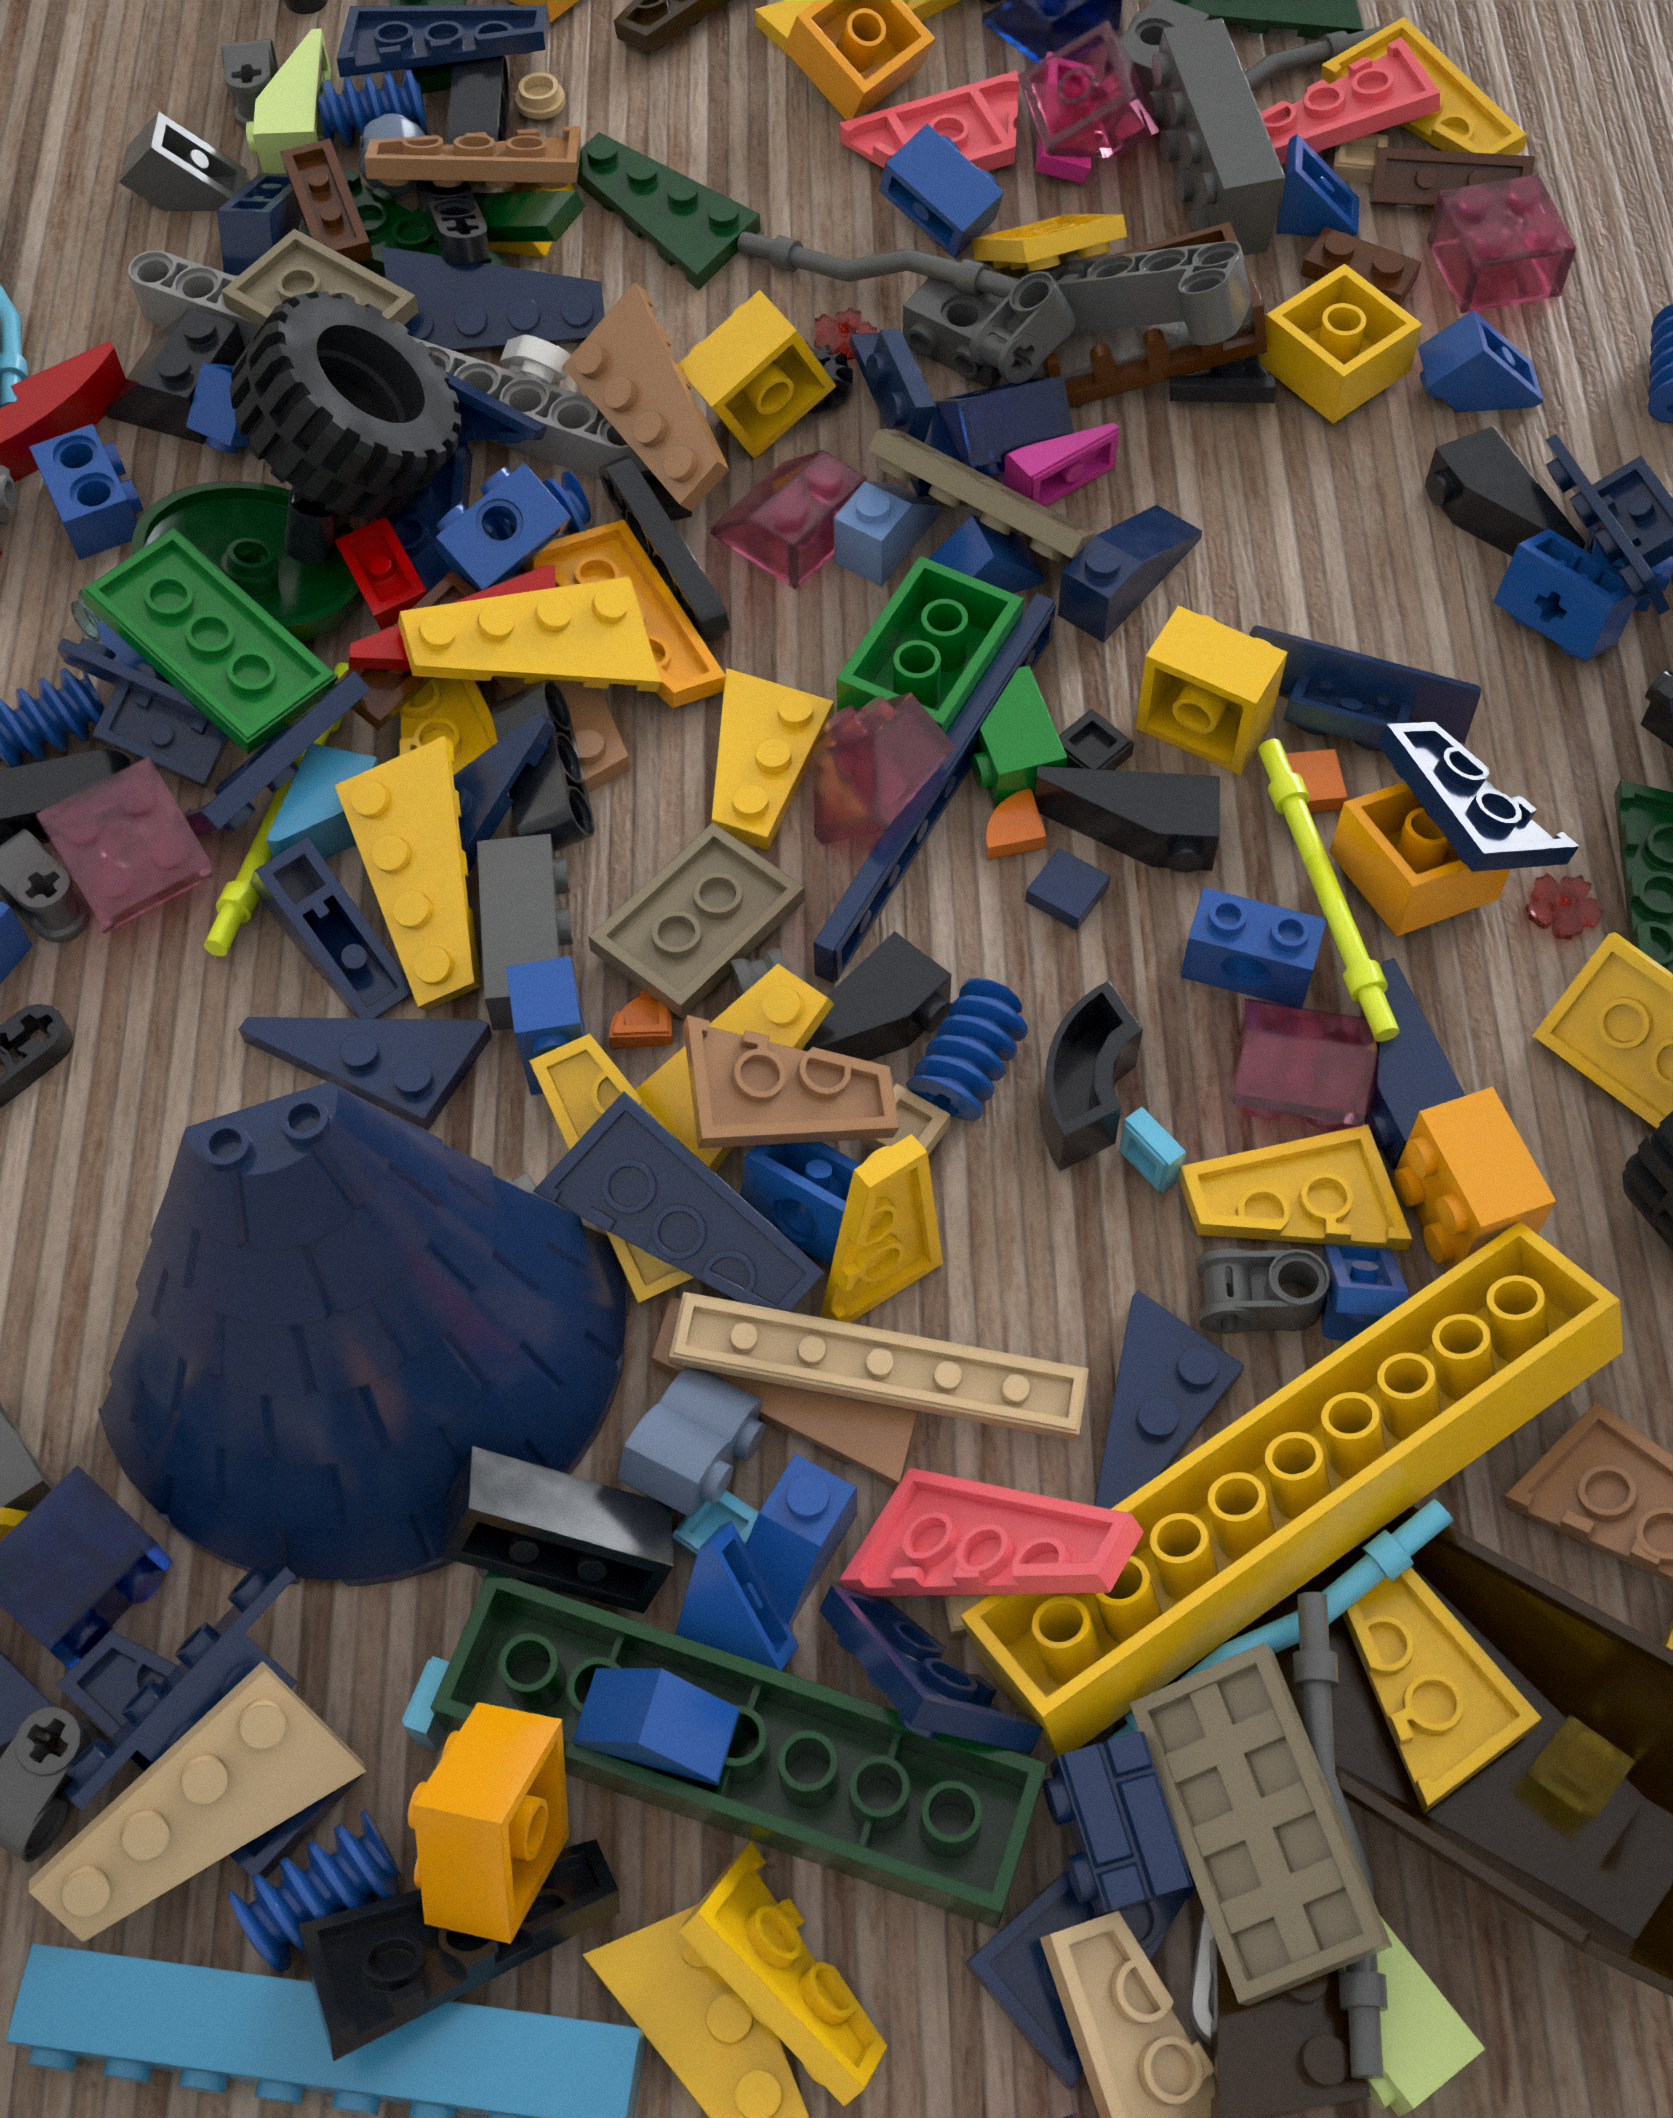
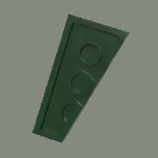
(393, 225)

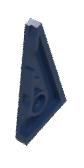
(273, 762)
(489, 777)
(392, 1063)
(1162, 1397)

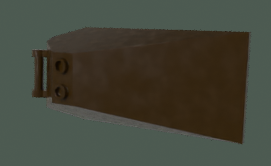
(1584, 1880)

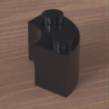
(1085, 1060)

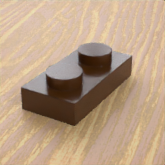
(1383, 268)

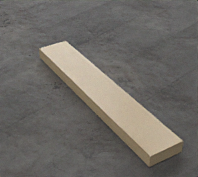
(879, 1366)

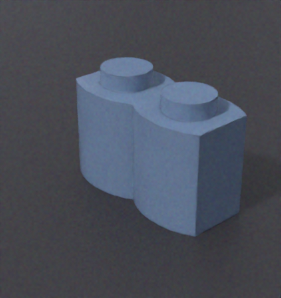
(691, 1441)

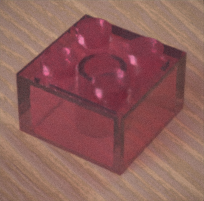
(1500, 243)
(125, 844)

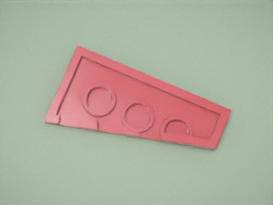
(1361, 103)
(988, 1540)

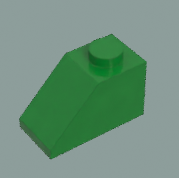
(1016, 740)

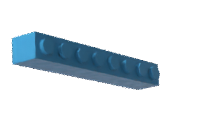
(272, 2035)

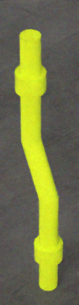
(238, 897)
(1362, 976)

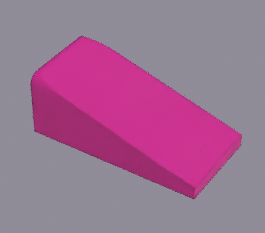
(1061, 464)

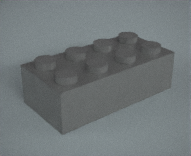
(1215, 134)

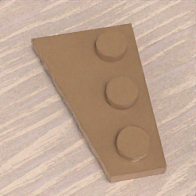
(779, 1094)

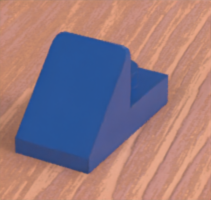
(1361, 1288)

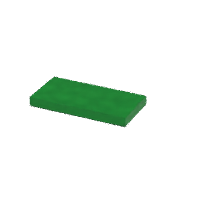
(209, 639)

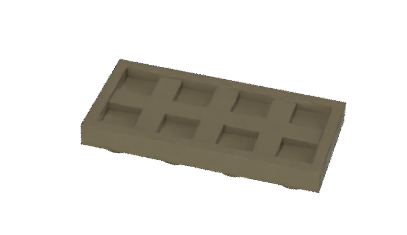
(962, 485)
(1259, 1826)

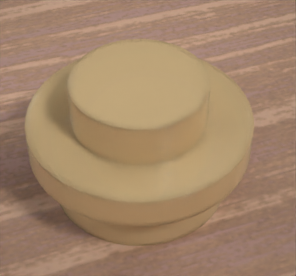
(539, 96)

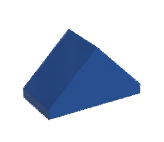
(1314, 195)
(990, 556)
(732, 1605)
(657, 1722)

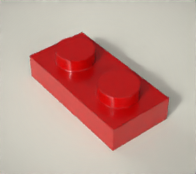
(381, 570)

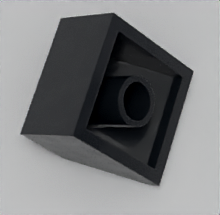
(166, 375)

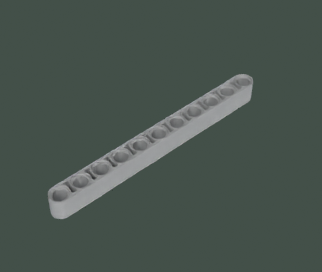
(575, 431)

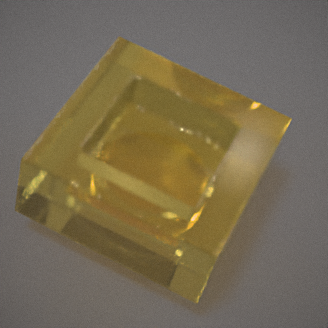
(1581, 1767)

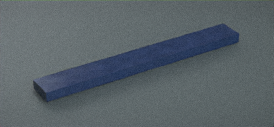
(912, 826)

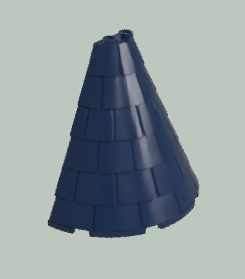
(341, 1328)

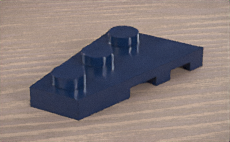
(1475, 817)
(909, 1670)

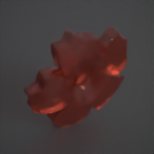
(838, 331)
(1563, 906)

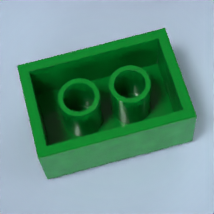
(931, 642)

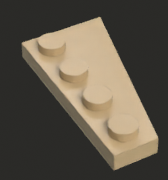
(209, 1794)
(1125, 2025)

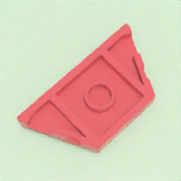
(975, 116)

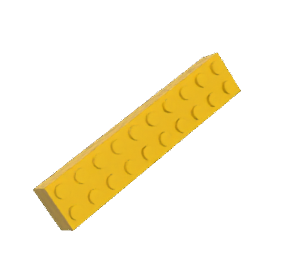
(1304, 1482)

